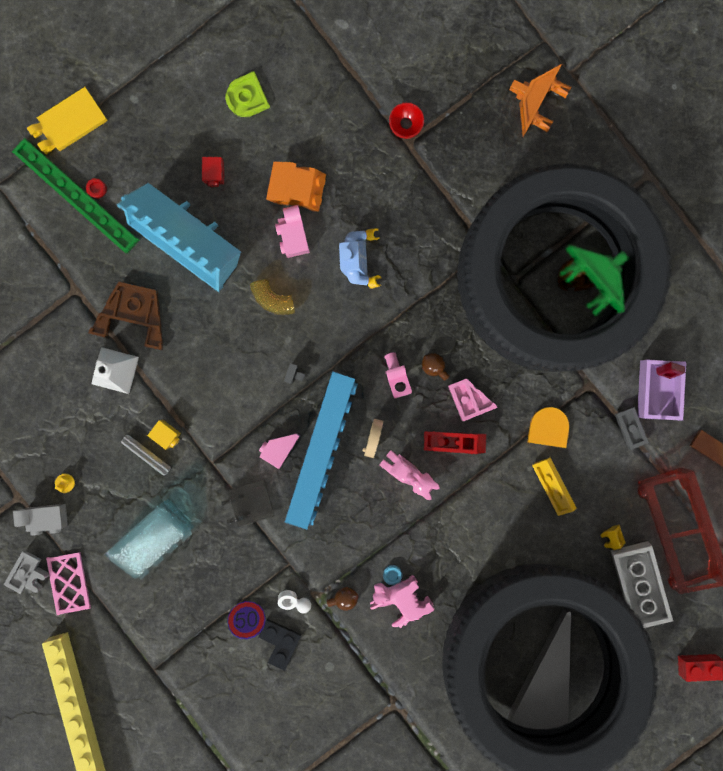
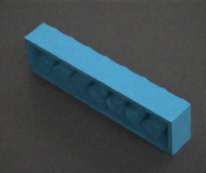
(319, 452)

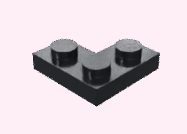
(284, 641)

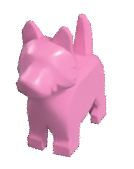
(409, 474)
(405, 598)

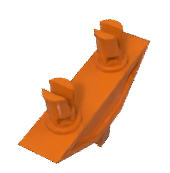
(532, 95)

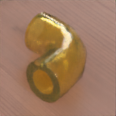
(269, 300)

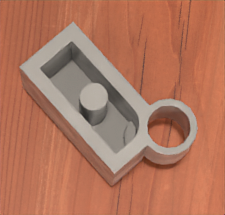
(41, 518)

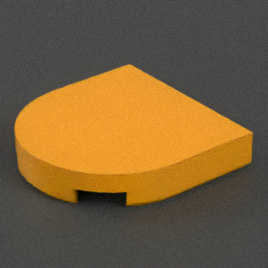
(549, 427)

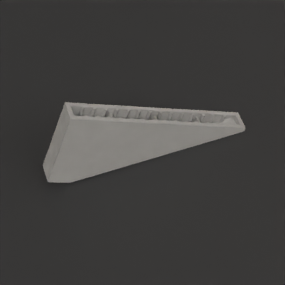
(545, 693)

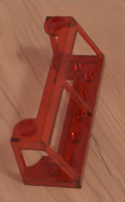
(688, 482)

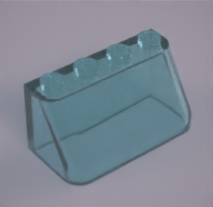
(150, 540)

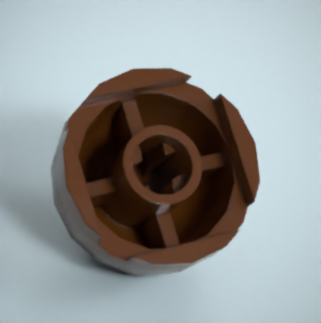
(580, 282)

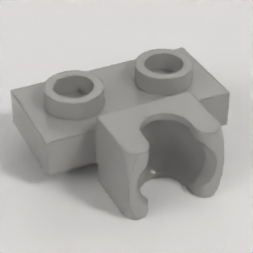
(26, 573)

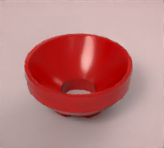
(410, 112)

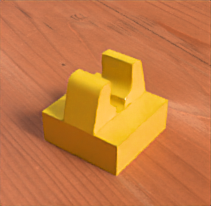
(615, 536)

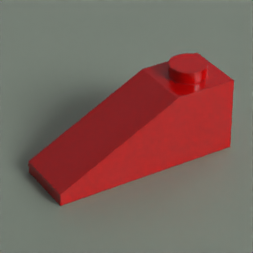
(455, 442)

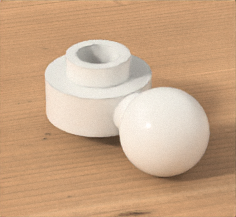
(288, 600)

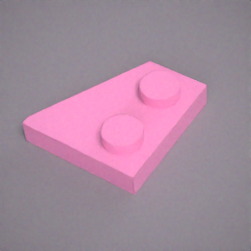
(469, 400)

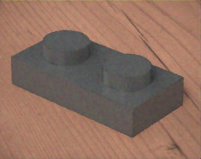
(631, 428)

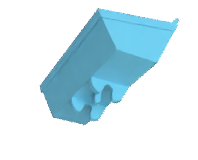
(180, 235)

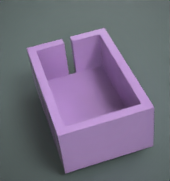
(659, 395)

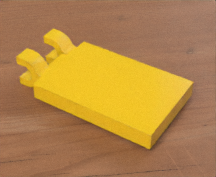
(68, 121)

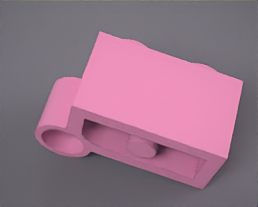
(292, 233)

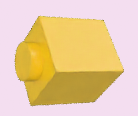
(164, 435)

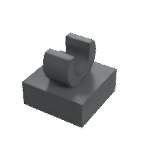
(293, 374)

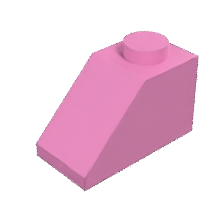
(278, 449)

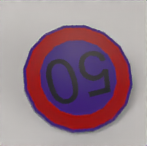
(246, 620)

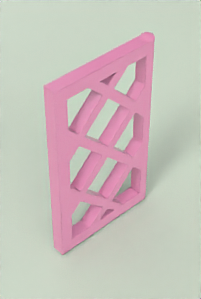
(79, 571)

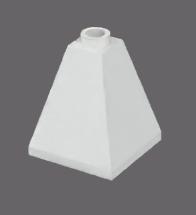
(115, 370)

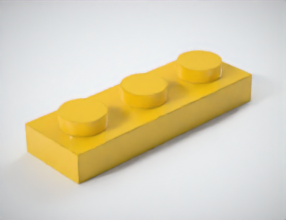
(554, 486)

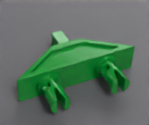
(604, 274)

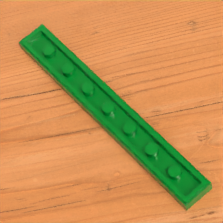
(75, 196)

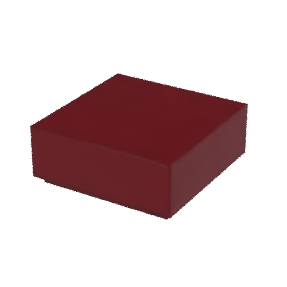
(670, 370)

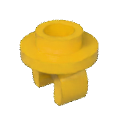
(64, 483)

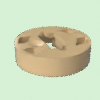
(373, 438)

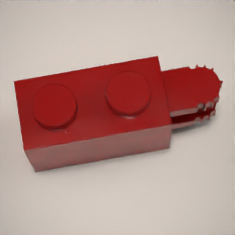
(700, 667)

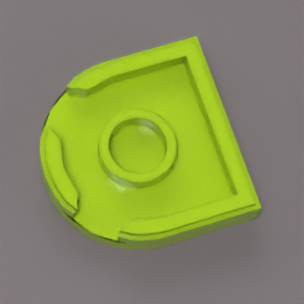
(246, 96)

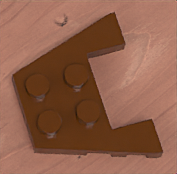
(132, 305)

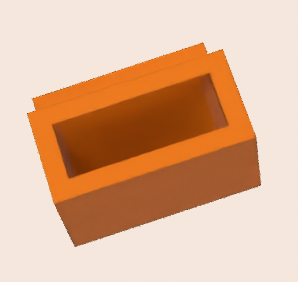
(296, 185)

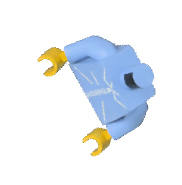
(354, 259)

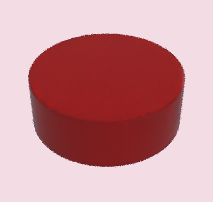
(96, 188)

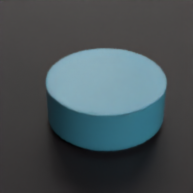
(392, 575)

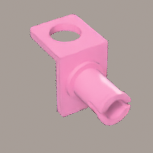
(396, 374)

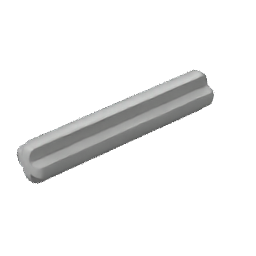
(146, 455)

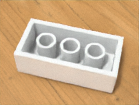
(642, 583)

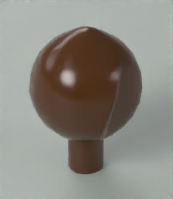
(434, 365)
(345, 599)

